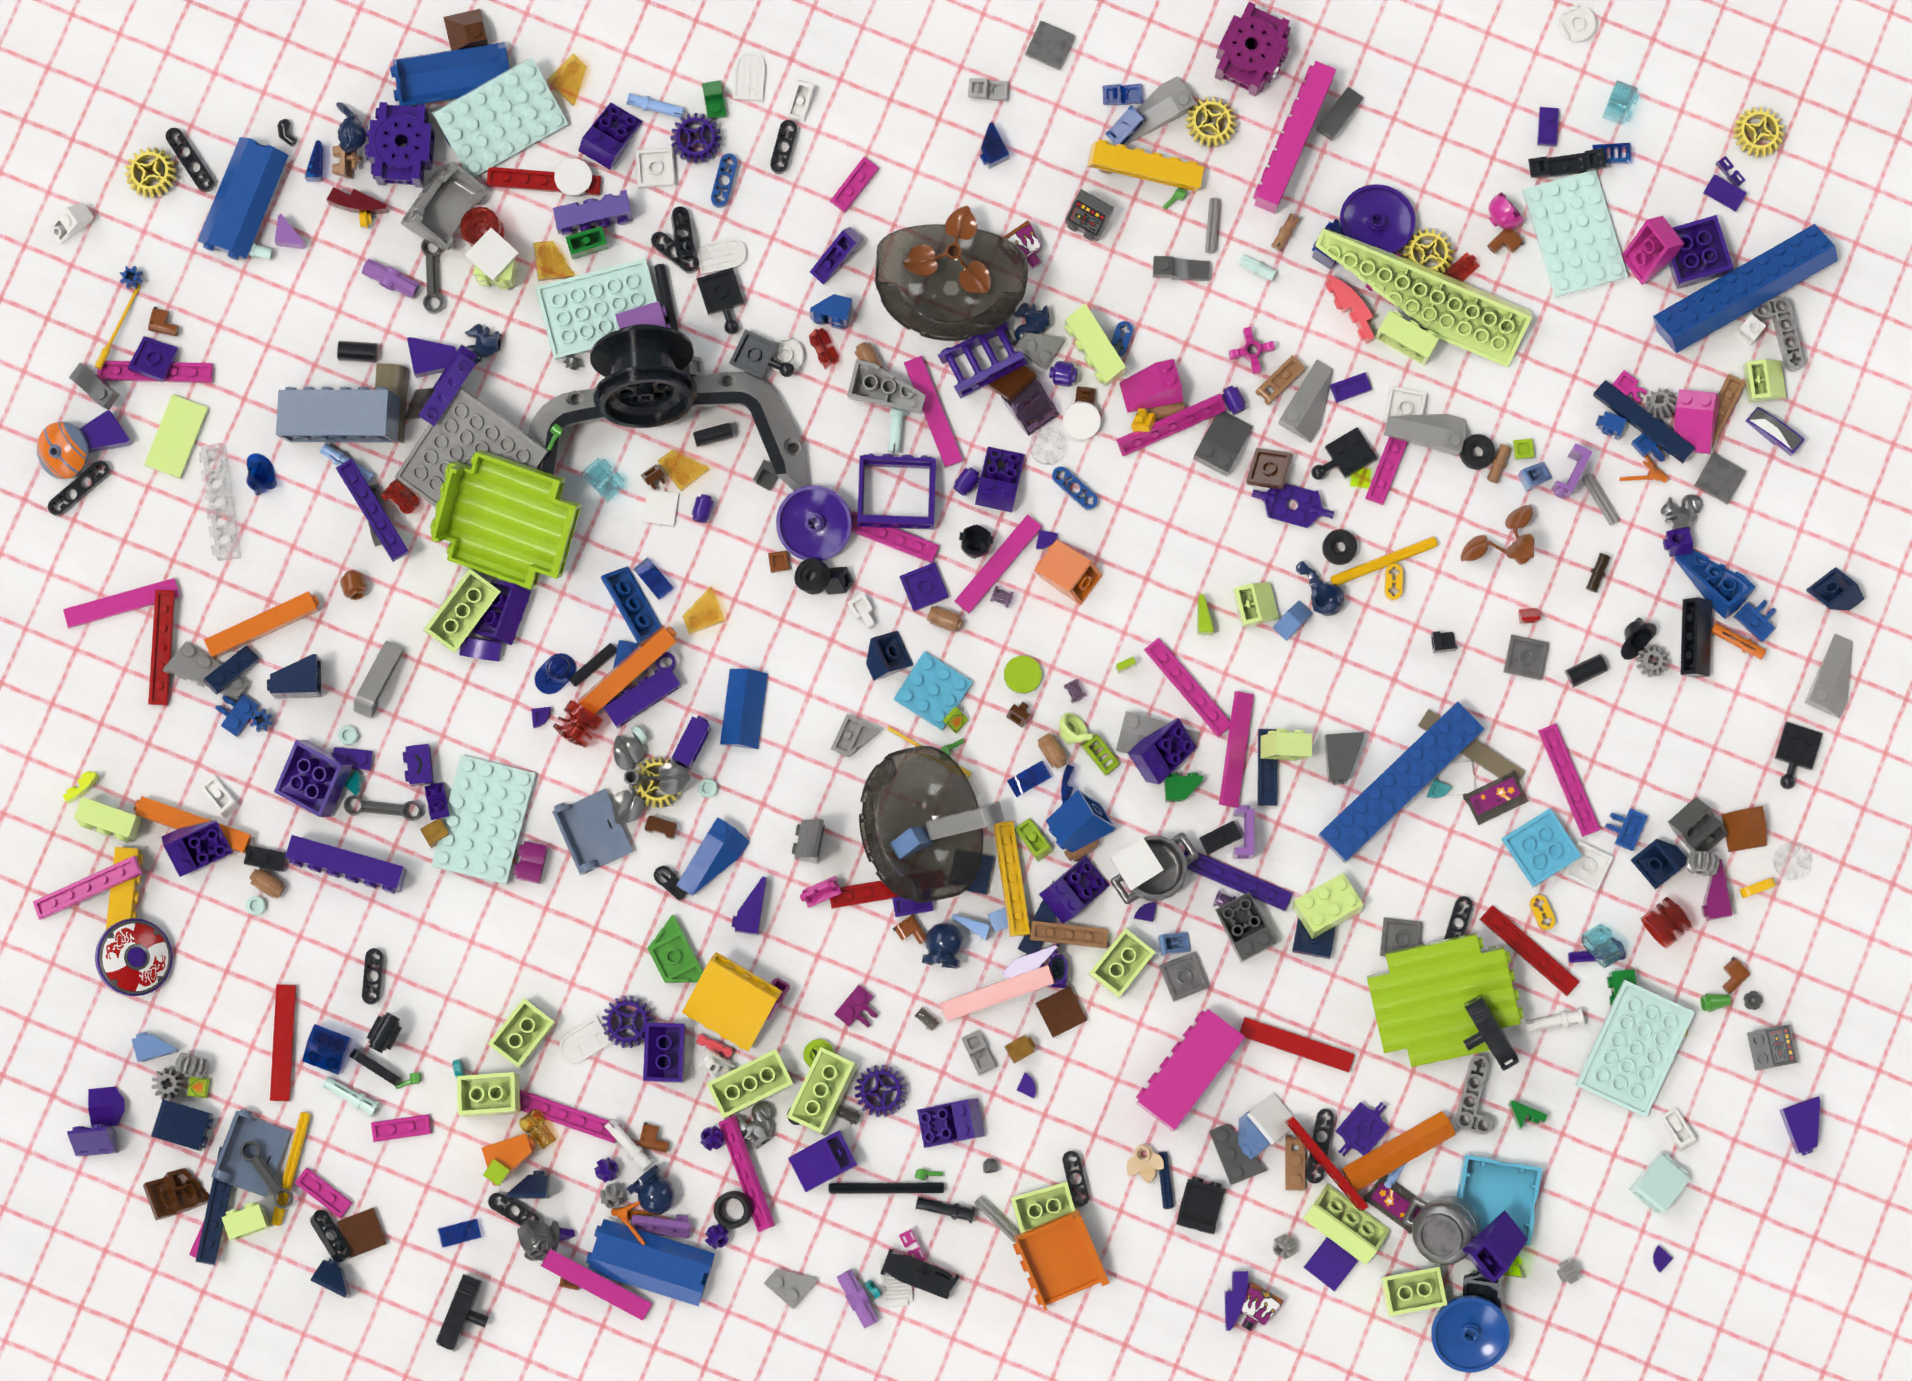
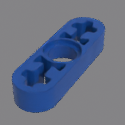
(722, 166)
(1061, 482)

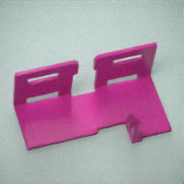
(910, 1241)

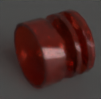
(478, 219)
(577, 724)
(1663, 925)

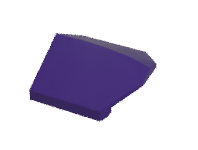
(105, 1106)

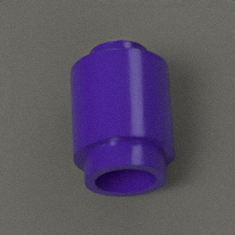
(1234, 400)
(966, 481)
(702, 508)

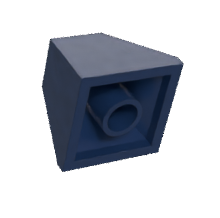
(1836, 591)
(887, 655)
(1659, 862)
(531, 1187)
(332, 1278)

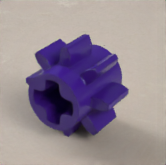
(712, 1138)
(606, 1169)
(717, 1236)

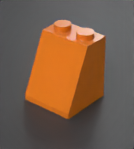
(1068, 572)
(510, 1152)

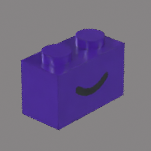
(418, 764)

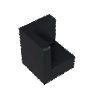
(839, 581)
(1443, 642)

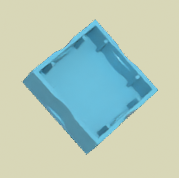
(1498, 1187)

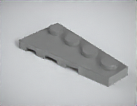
(196, 665)

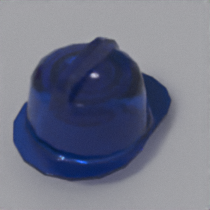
(260, 474)
(555, 673)

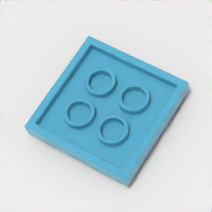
(932, 690)
(1541, 847)

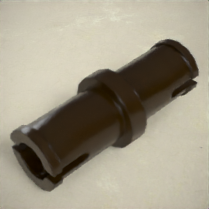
(1598, 572)

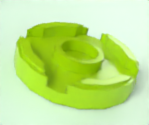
(1022, 674)

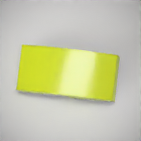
(86, 782)

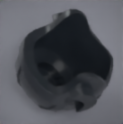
(975, 541)

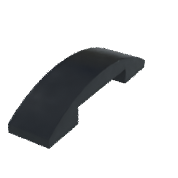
(1568, 164)

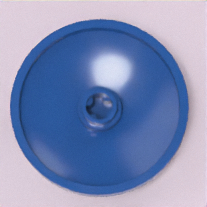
(1470, 1334)

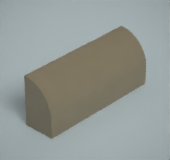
(396, 380)

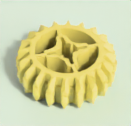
(1752, 129)
(1217, 135)
(137, 163)
(1422, 249)
(651, 788)

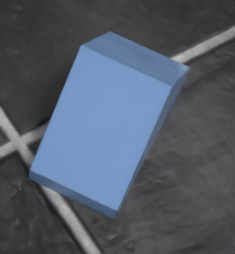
(1534, 476)
(1292, 620)
(911, 842)
(1173, 943)

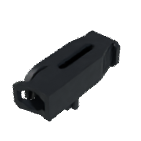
(1489, 1032)
(918, 1274)
(461, 1312)

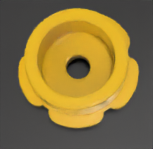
(365, 219)

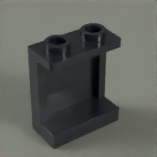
(1200, 1205)

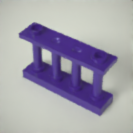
(982, 377)
(448, 384)

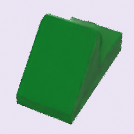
(714, 99)
(1520, 1112)

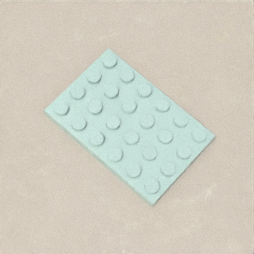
(500, 117)
(1575, 233)
(585, 306)
(484, 819)
(1635, 1048)

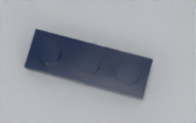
(231, 669)

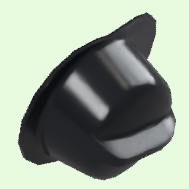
(1637, 636)

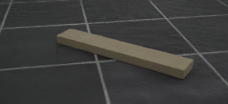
(1478, 752)

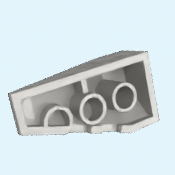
(1164, 106)
(881, 388)
(1307, 406)
(1432, 431)
(1831, 682)
(1137, 727)

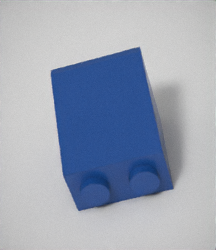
(1079, 822)

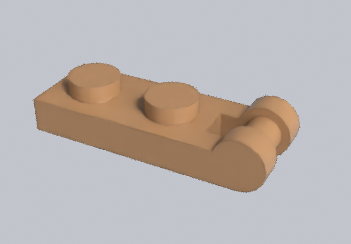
(1281, 379)
(1294, 1164)

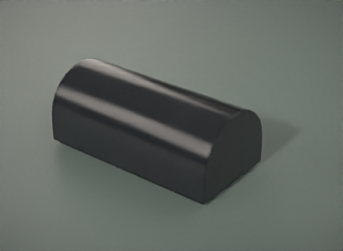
(357, 351)
(713, 434)
(1586, 670)

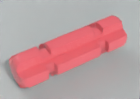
(714, 1046)

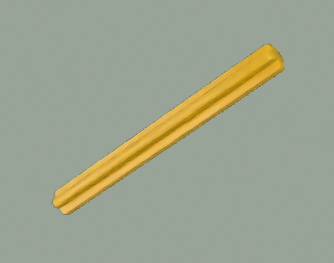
(1384, 561)
(291, 1166)

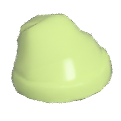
(1073, 729)

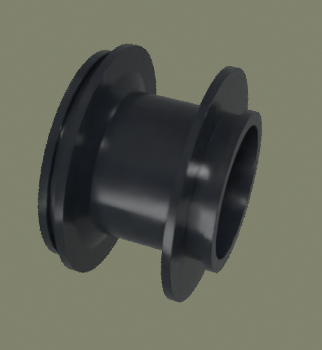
(643, 376)

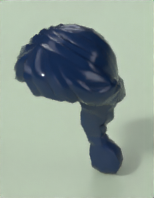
(350, 131)
(1325, 597)

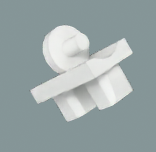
(715, 1064)

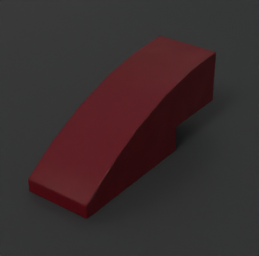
(356, 202)

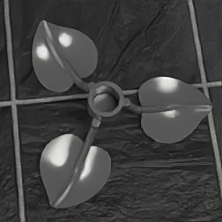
(626, 755)

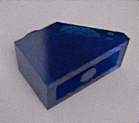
(993, 149)

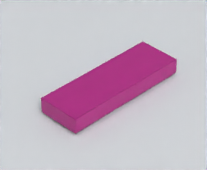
(854, 184)
(401, 1128)
(323, 1192)

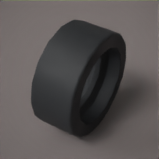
(718, 1212)

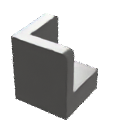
(765, 476)

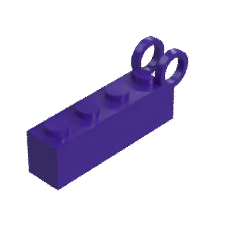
(644, 695)

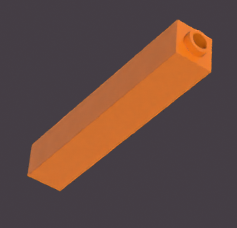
(262, 625)
(629, 669)
(178, 819)
(1398, 1151)

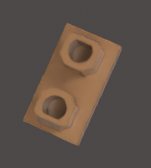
(347, 163)

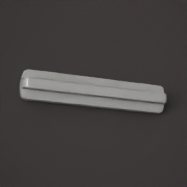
(1212, 224)
(1600, 499)
(996, 1218)

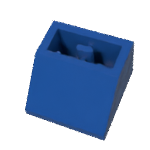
(832, 310)

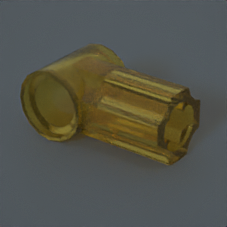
(534, 1123)

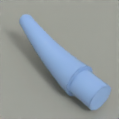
(1391, 1179)

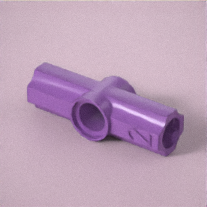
(390, 278)
(857, 1298)

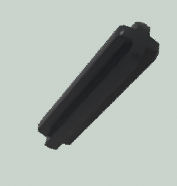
(593, 664)

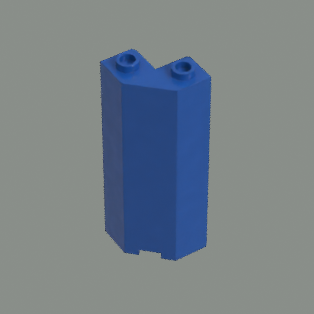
(446, 73)
(242, 198)
(657, 1266)

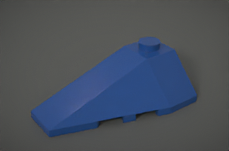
(1716, 583)
(717, 851)

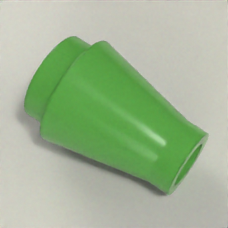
(1712, 1002)

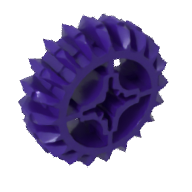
(700, 131)
(616, 1010)
(863, 1094)

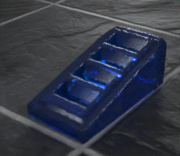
(1628, 160)
(315, 164)

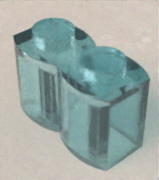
(1620, 102)
(603, 480)
(1602, 945)

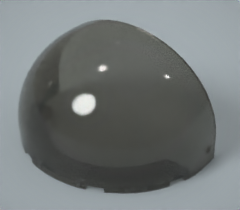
(937, 302)
(904, 794)

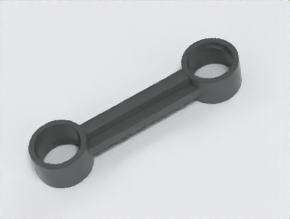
(432, 278)
(382, 808)
(266, 1174)

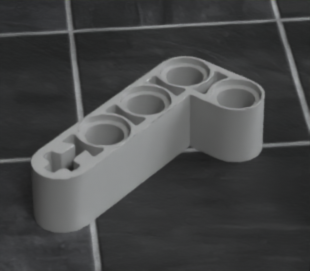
(1783, 334)
(377, 679)
(965, 821)
(1475, 1094)

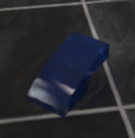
(1123, 94)
(653, 578)
(1029, 778)
(1066, 790)
(459, 1233)

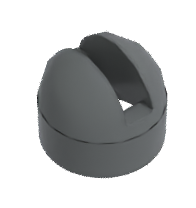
(990, 1166)

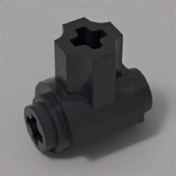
(384, 1032)

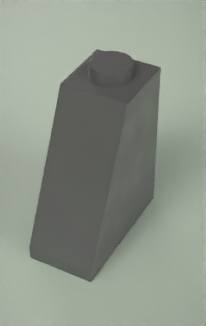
(1341, 755)

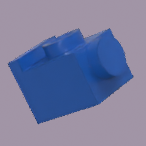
(1611, 424)

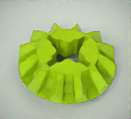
(809, 1054)

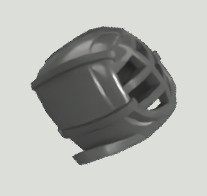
(533, 1233)

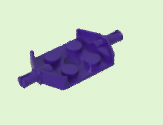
(1308, 504)

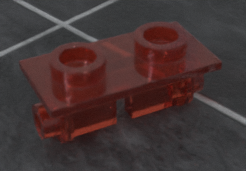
(1463, 267)
(819, 340)

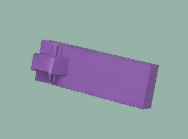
(675, 1228)

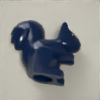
(1035, 320)
(485, 343)

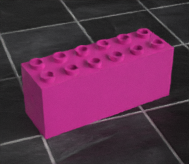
(1189, 1069)

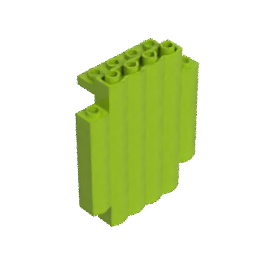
(505, 519)
(1425, 994)

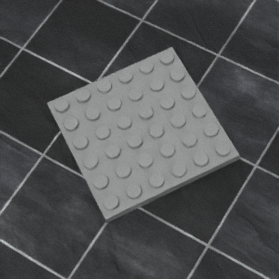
(458, 434)

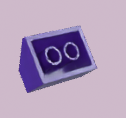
(504, 614)
(664, 1052)

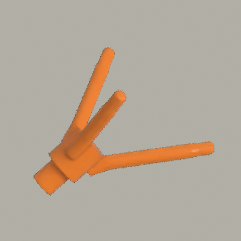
(1653, 473)
(626, 1214)

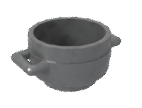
(1168, 881)
(1443, 1228)

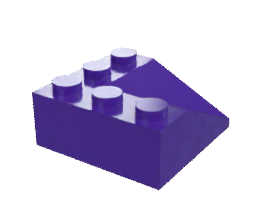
(1702, 255)
(313, 778)

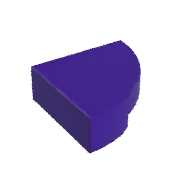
(1045, 539)
(540, 716)
(1146, 912)
(1027, 1086)
(566, 1234)
(1661, 1258)

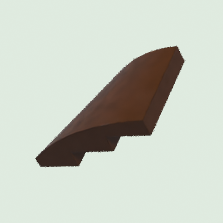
(174, 1194)

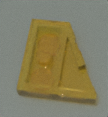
(568, 78)
(549, 262)
(682, 469)
(703, 613)

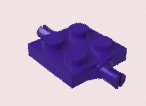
(1362, 1129)

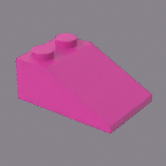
(1652, 248)
(1152, 387)
(1697, 418)

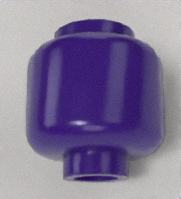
(1063, 373)

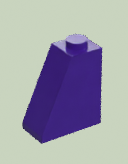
(429, 357)
(105, 433)
(1803, 1124)

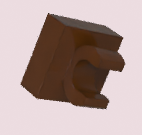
(1085, 394)
(652, 475)
(1018, 714)

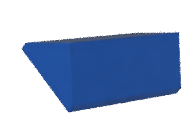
(631, 603)
(743, 708)

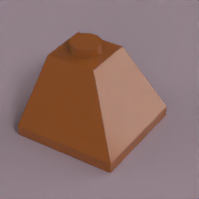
(1745, 829)

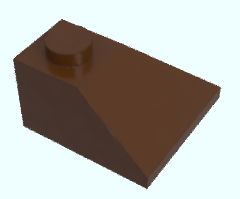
(465, 29)

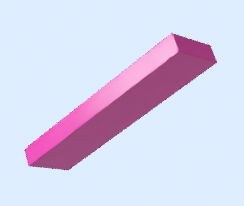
(1386, 470)

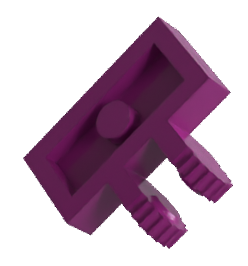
(854, 1006)

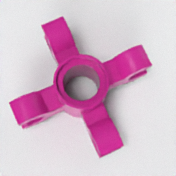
(1250, 342)

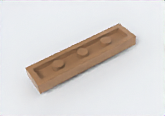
(1728, 396)
(1068, 934)

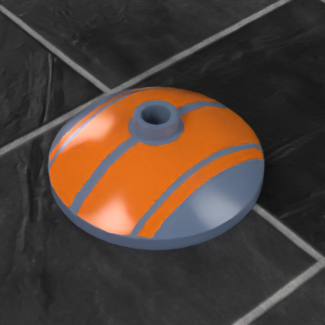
(70, 447)

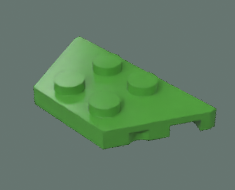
(673, 955)

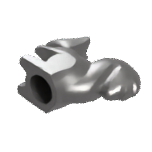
(1684, 515)
(761, 1127)

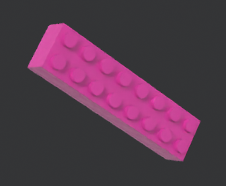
(1295, 135)

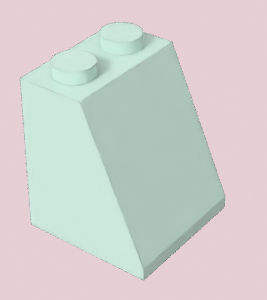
(1660, 1184)

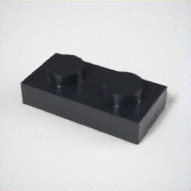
(1220, 837)
(264, 858)

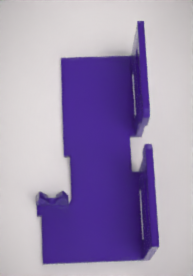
(1724, 168)

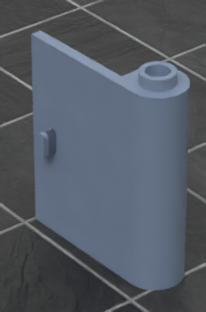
(589, 833)
(233, 1168)

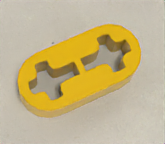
(1398, 582)
(1757, 887)
(1546, 910)

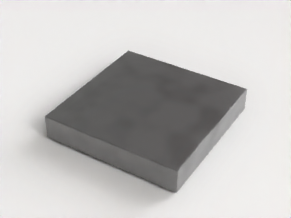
(1049, 45)
(1720, 478)
(1526, 657)
(1399, 934)
(1184, 976)

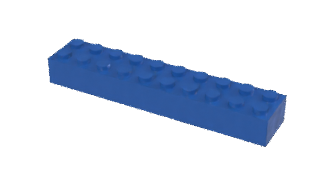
(1745, 288)
(1401, 782)

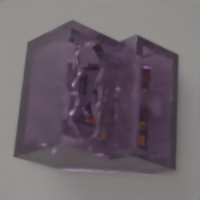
(1032, 407)

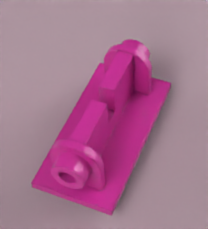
(821, 892)

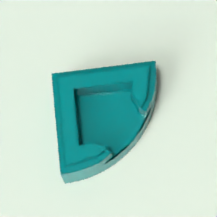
(353, 782)
(1438, 789)
(872, 1288)

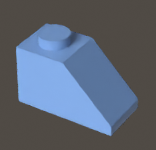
(151, 1047)
(1250, 1137)

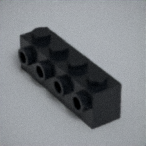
(1696, 637)

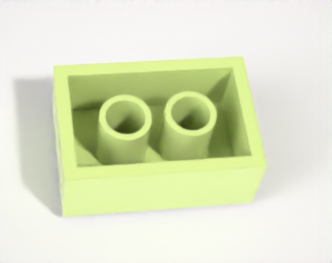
(1407, 337)
(107, 820)
(1327, 905)
(1121, 963)
(521, 1033)
(488, 1094)
(1042, 1206)
(1413, 1291)

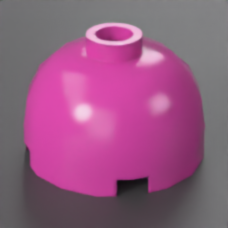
(1504, 213)

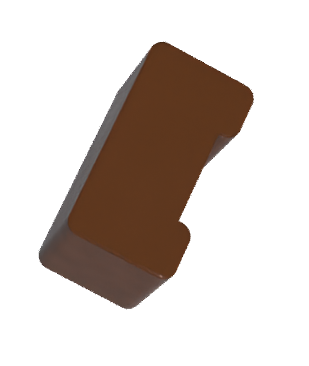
(661, 826)

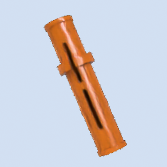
(1758, 652)

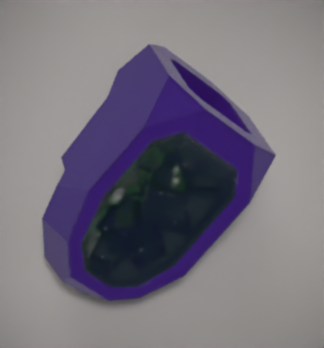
(1059, 970)

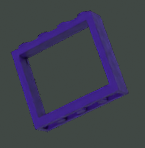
(904, 522)

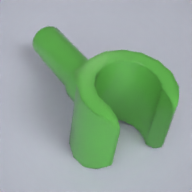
(1178, 194)
(557, 431)
(946, 748)
(415, 1078)
(921, 1173)

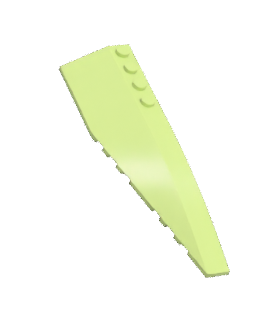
(1436, 301)

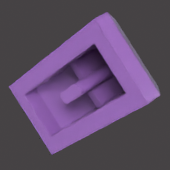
(286, 235)

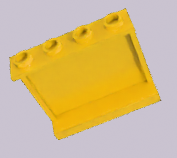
(731, 1001)

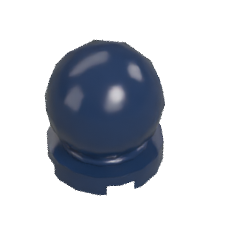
(943, 944)
(654, 1192)

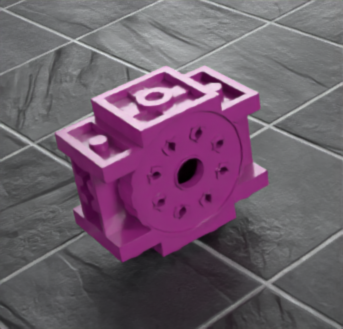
(1253, 67)

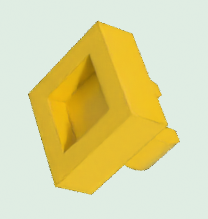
(1143, 421)

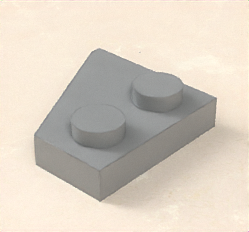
(1039, 348)
(853, 736)
(789, 1286)

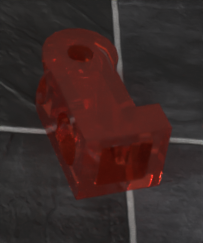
(401, 496)

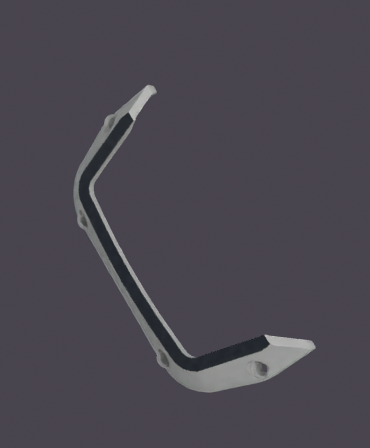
(746, 390)

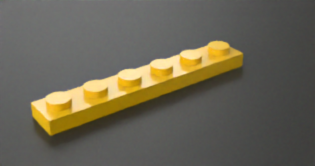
(1011, 879)

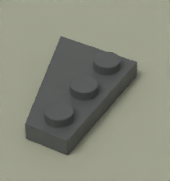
(1234, 1161)

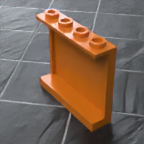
(1059, 1258)

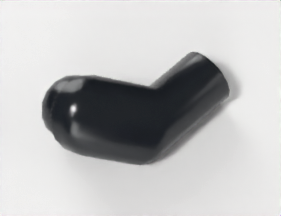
(283, 132)

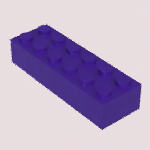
(345, 863)

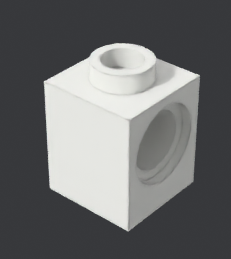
(1751, 329)

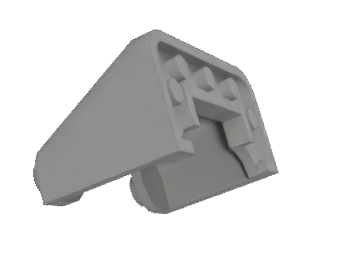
(443, 204)

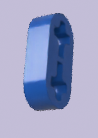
(1125, 341)

